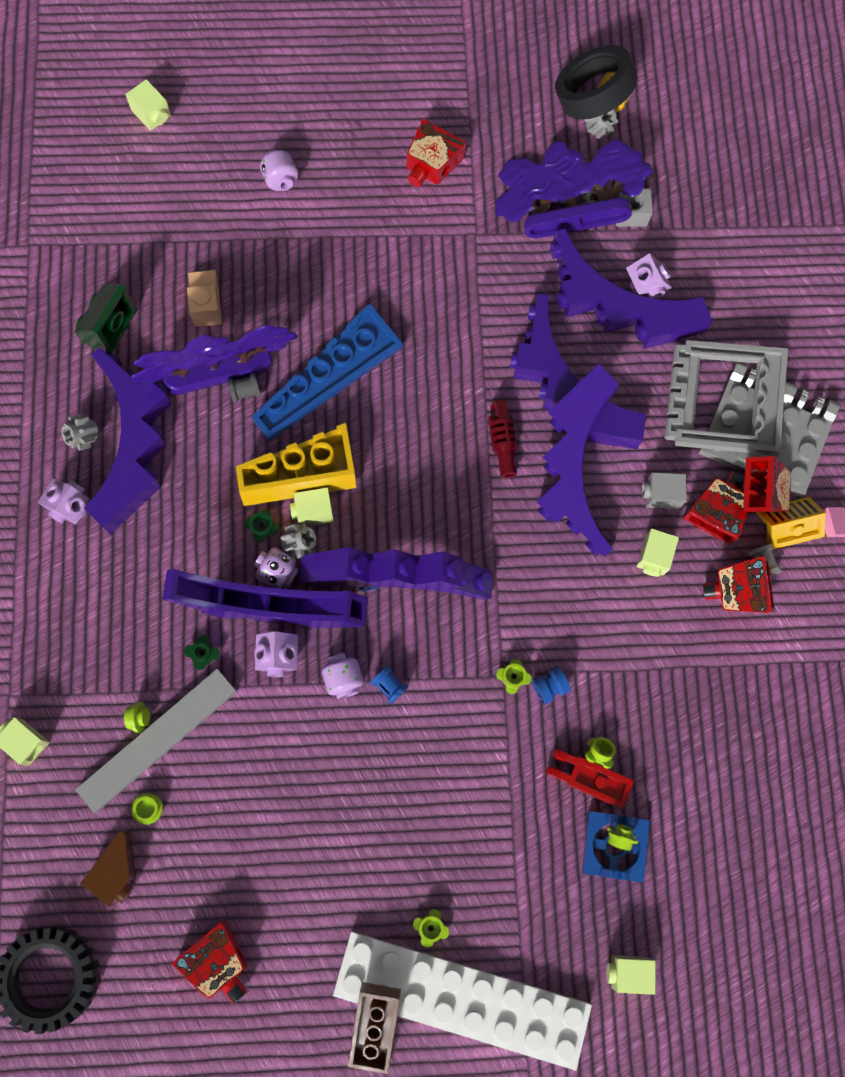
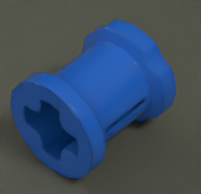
(389, 684)

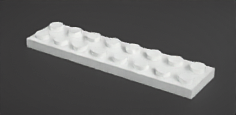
(468, 1000)

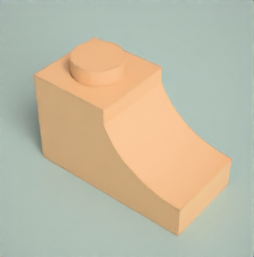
(204, 298)

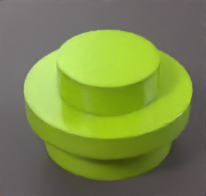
(137, 717)
(147, 808)

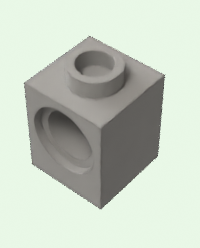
(642, 209)
(664, 490)

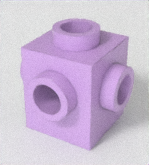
(649, 277)
(64, 501)
(276, 653)

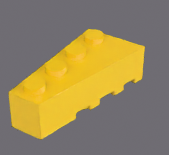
(299, 468)

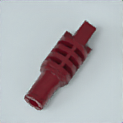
(503, 438)

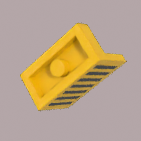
(800, 524)

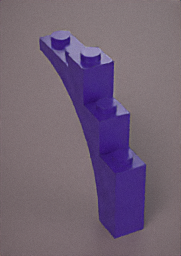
(654, 319)
(541, 362)
(576, 416)
(130, 478)
(395, 569)
(265, 604)

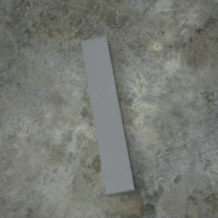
(155, 741)

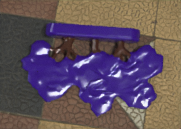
(563, 178)
(213, 360)

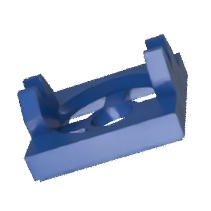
(592, 866)

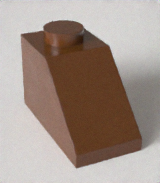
(113, 872)

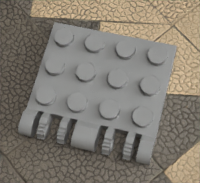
(801, 435)

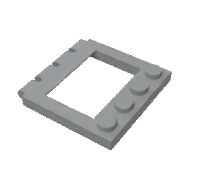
(767, 404)

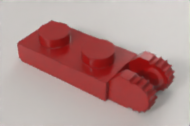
(593, 779)

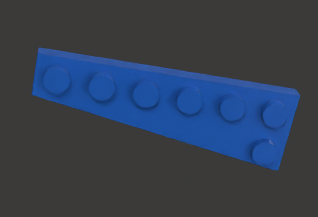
(345, 359)

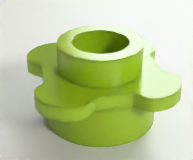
(514, 668)
(601, 752)
(622, 836)
(422, 924)

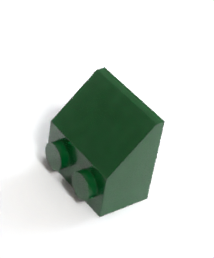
(106, 318)

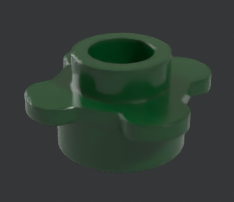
(264, 517)
(210, 654)

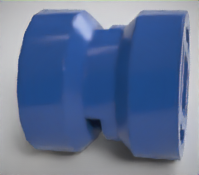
(549, 686)

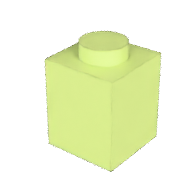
(148, 105)
(312, 507)
(657, 552)
(21, 741)
(631, 974)

